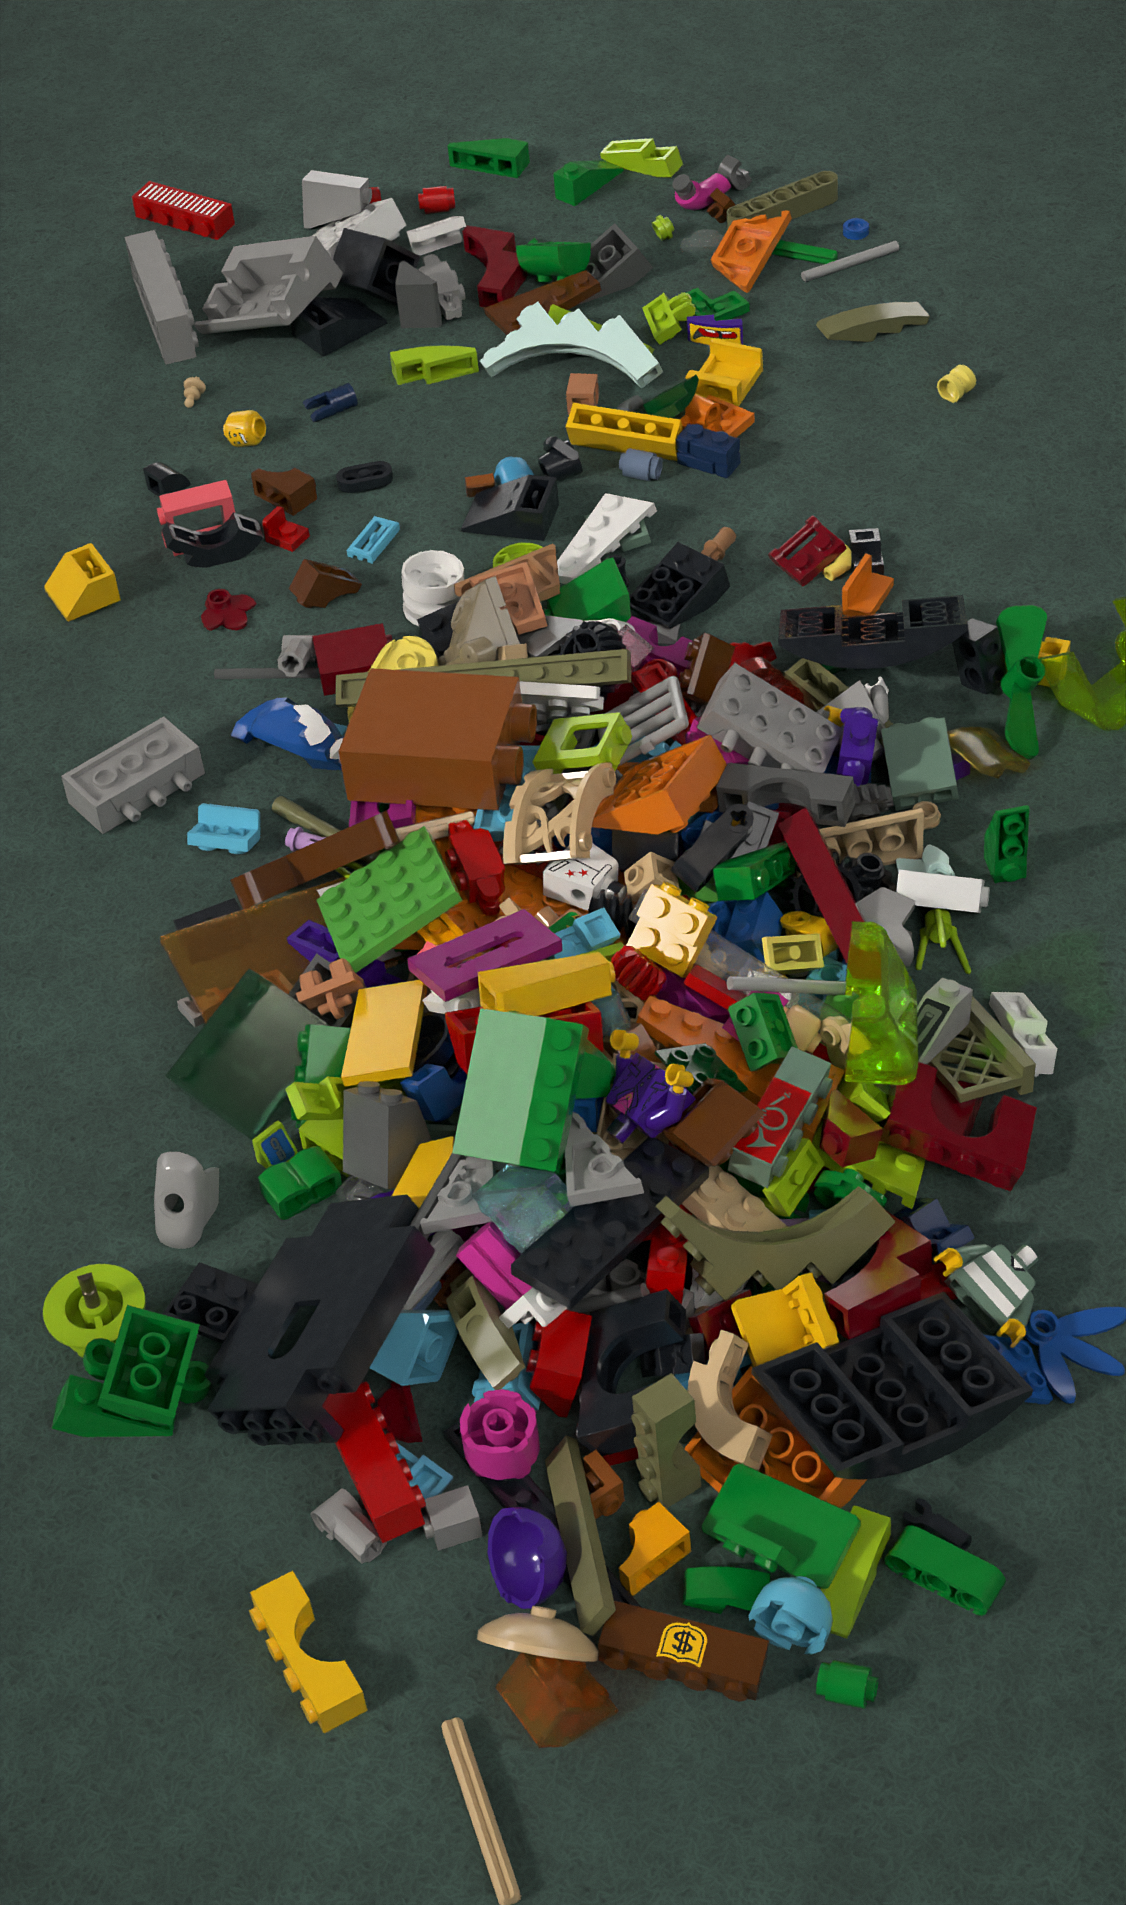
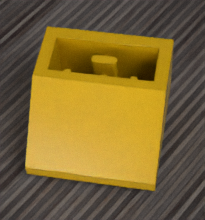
(82, 583)

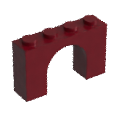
(993, 1158)

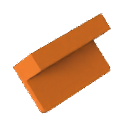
(865, 590)

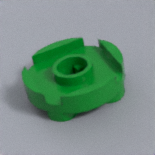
(835, 1186)

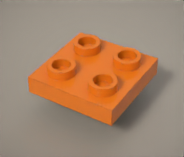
(717, 415)

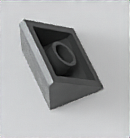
(417, 298)

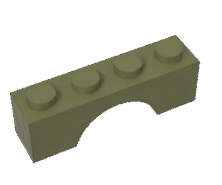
(661, 1419)

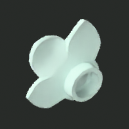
(932, 861)

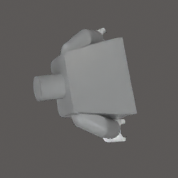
(871, 697)

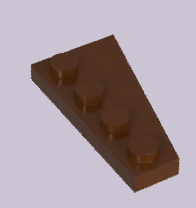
(562, 293)

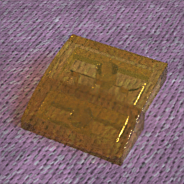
(986, 751)

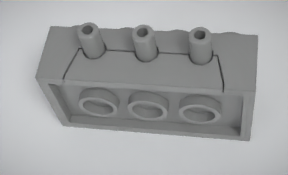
(767, 724)
(133, 775)

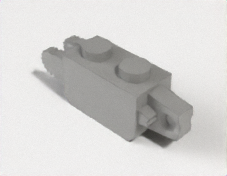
(449, 290)

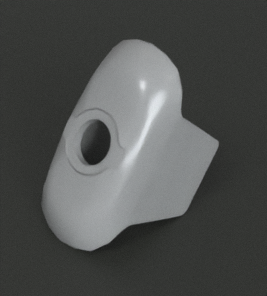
(891, 912)
(184, 1177)

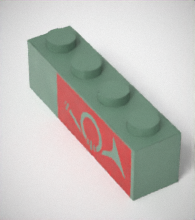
(786, 1108)

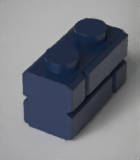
(708, 450)

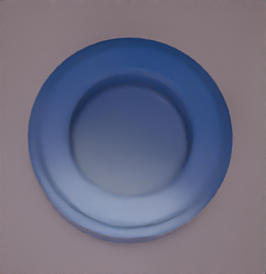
(855, 229)

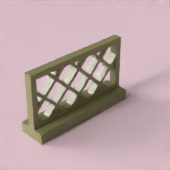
(1002, 1054)

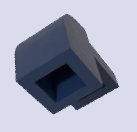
(930, 1220)

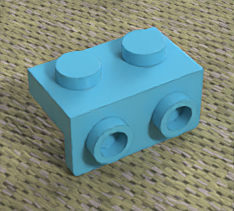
(225, 828)

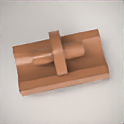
(333, 993)

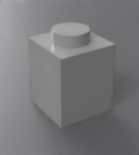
(451, 1518)

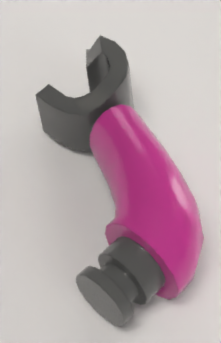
(697, 195)

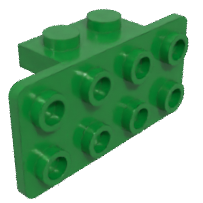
(780, 1526)

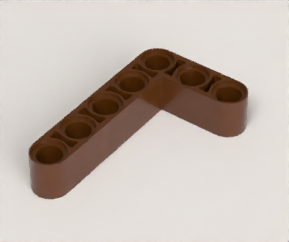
(315, 860)

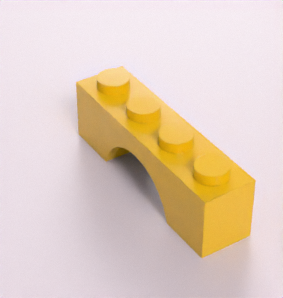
(327, 1687)

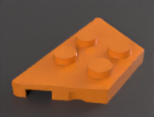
(748, 248)

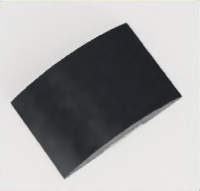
(873, 639)
(896, 1391)

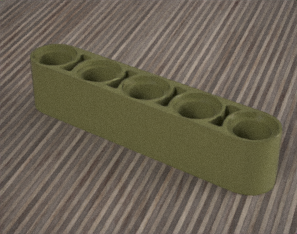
(797, 197)

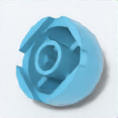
(793, 1613)

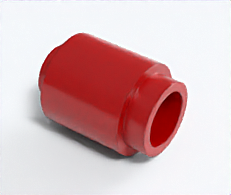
(436, 199)

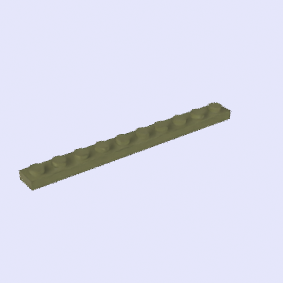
(571, 669)

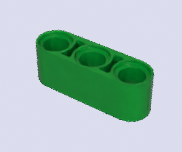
(945, 1568)

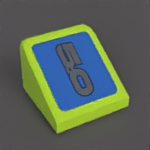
(274, 1146)

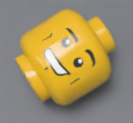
(244, 428)

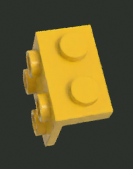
(784, 1320)

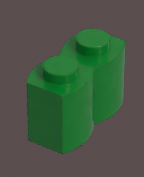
(300, 1182)

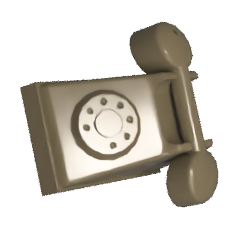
(479, 626)

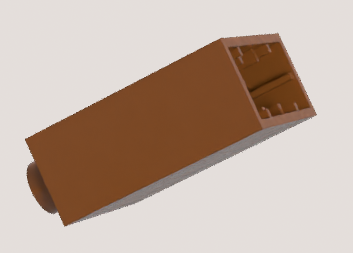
(436, 739)

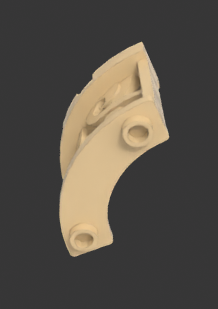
(576, 819)

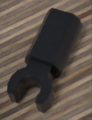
(937, 1525)

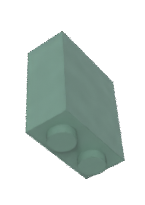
(919, 763)

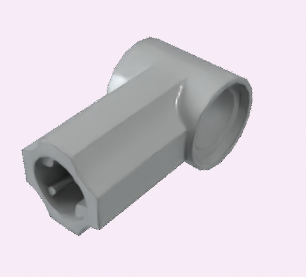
(295, 653)
(345, 1522)

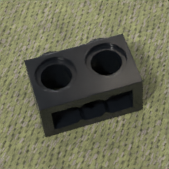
(980, 657)

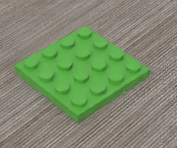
(388, 899)

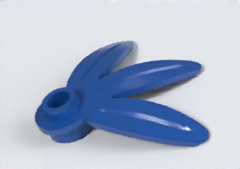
(1060, 1341)

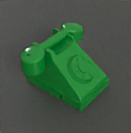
(148, 1367)

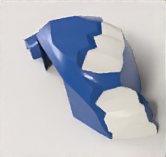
(295, 729)

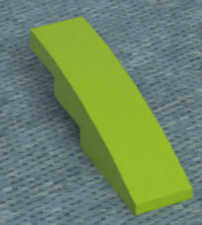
(325, 1099)

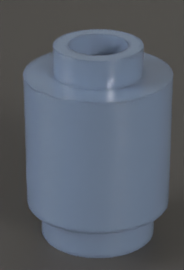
(640, 464)

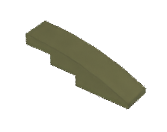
(867, 321)

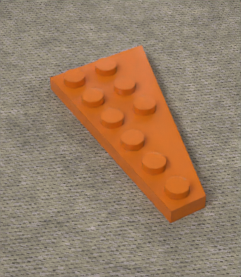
(681, 1027)

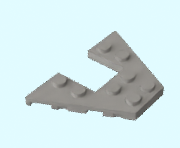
(591, 1177)

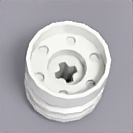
(429, 583)

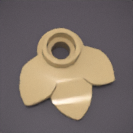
(836, 1035)

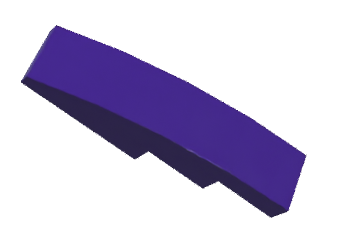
(316, 939)

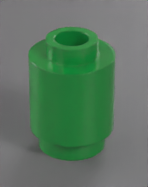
(847, 1683)

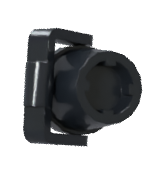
(560, 459)

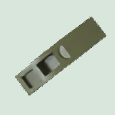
(484, 1334)

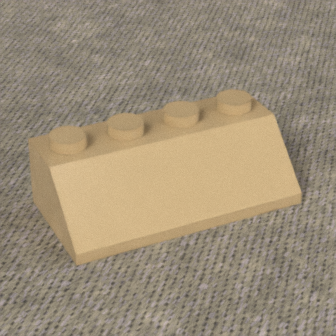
(885, 836)

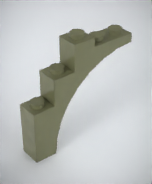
(820, 1245)

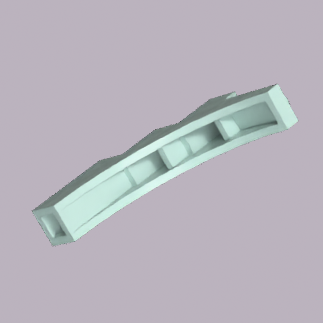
(574, 334)

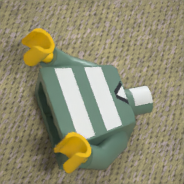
(993, 1285)

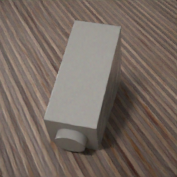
(332, 197)

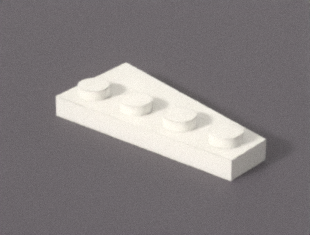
(601, 534)

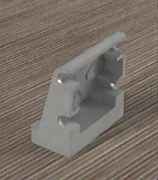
(268, 285)

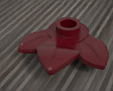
(226, 610)

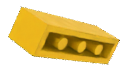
(622, 430)

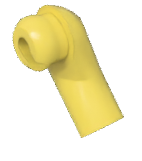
(841, 565)

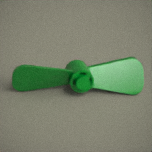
(1021, 638)

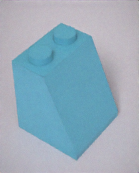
(417, 1347)

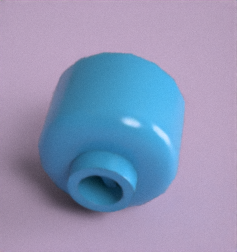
(511, 469)

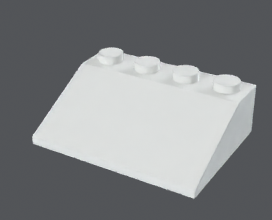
(376, 218)

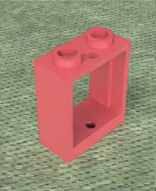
(194, 500)

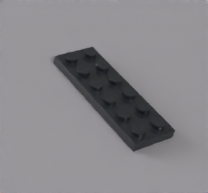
(601, 1234)

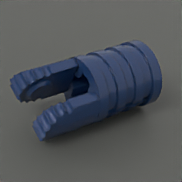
(335, 401)

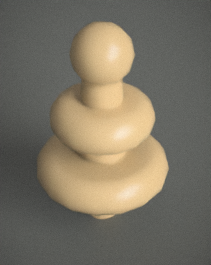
(193, 389)

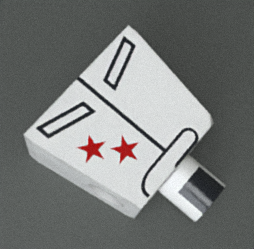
(580, 879)

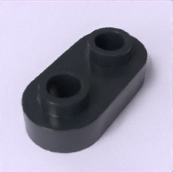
(364, 476)

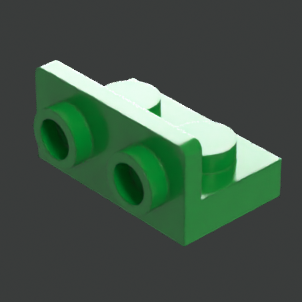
(762, 1029)

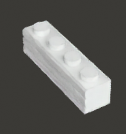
(446, 1247)

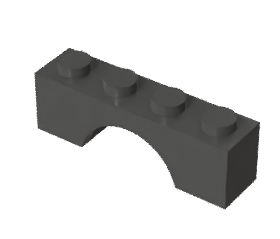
(825, 795)

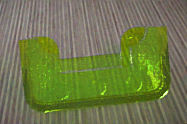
(885, 1014)

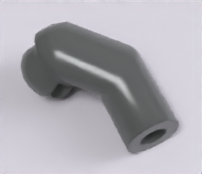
(632, 404)

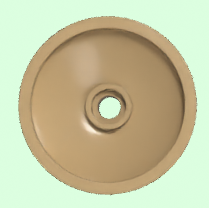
(539, 1635)

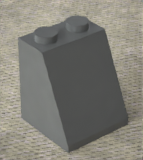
(380, 1133)

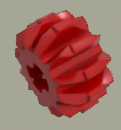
(637, 972)

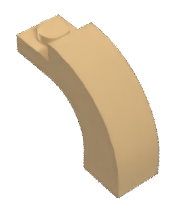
(714, 1409)

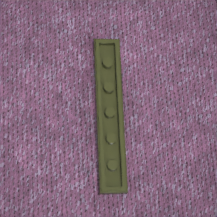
(580, 1536)

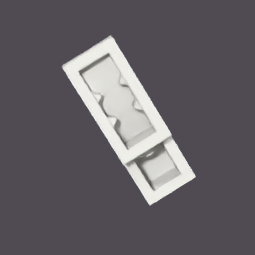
(1026, 1028)

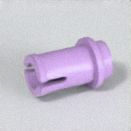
(299, 839)

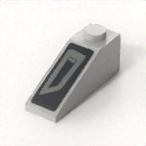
(941, 1017)

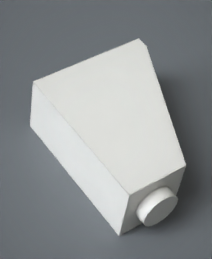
(943, 891)

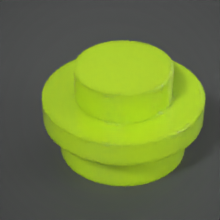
(663, 227)

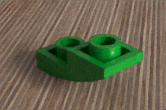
(721, 1586)

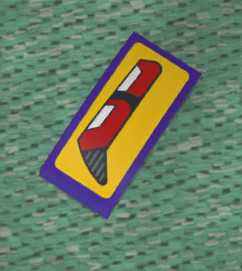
(704, 329)

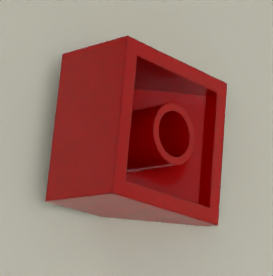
(559, 1359)

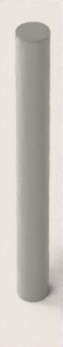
(849, 261)
(786, 985)

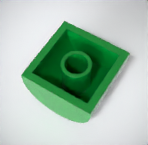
(553, 259)

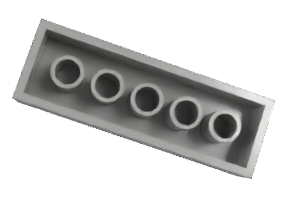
(162, 297)

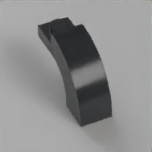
(214, 547)

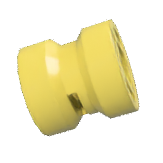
(956, 383)

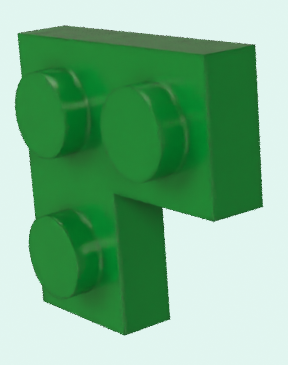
(723, 307)

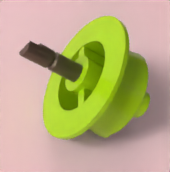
(91, 1304)

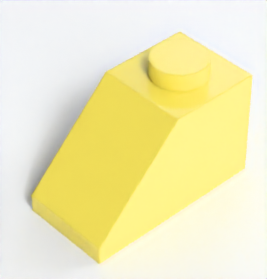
(793, 953)

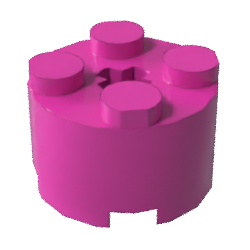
(500, 1435)

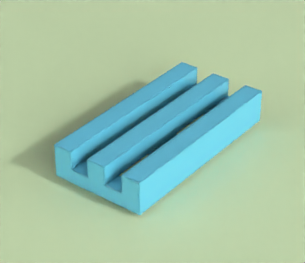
(378, 539)

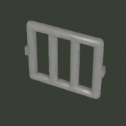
(676, 711)

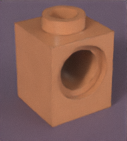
(582, 390)

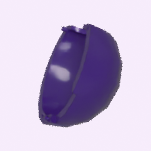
(525, 1556)

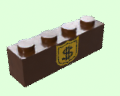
(683, 1651)

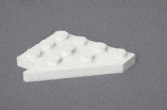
(558, 700)

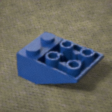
(747, 922)

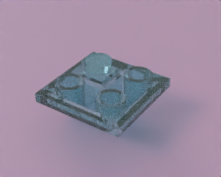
(523, 1203)

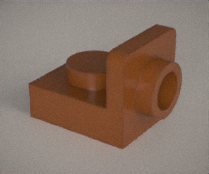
(603, 1484)

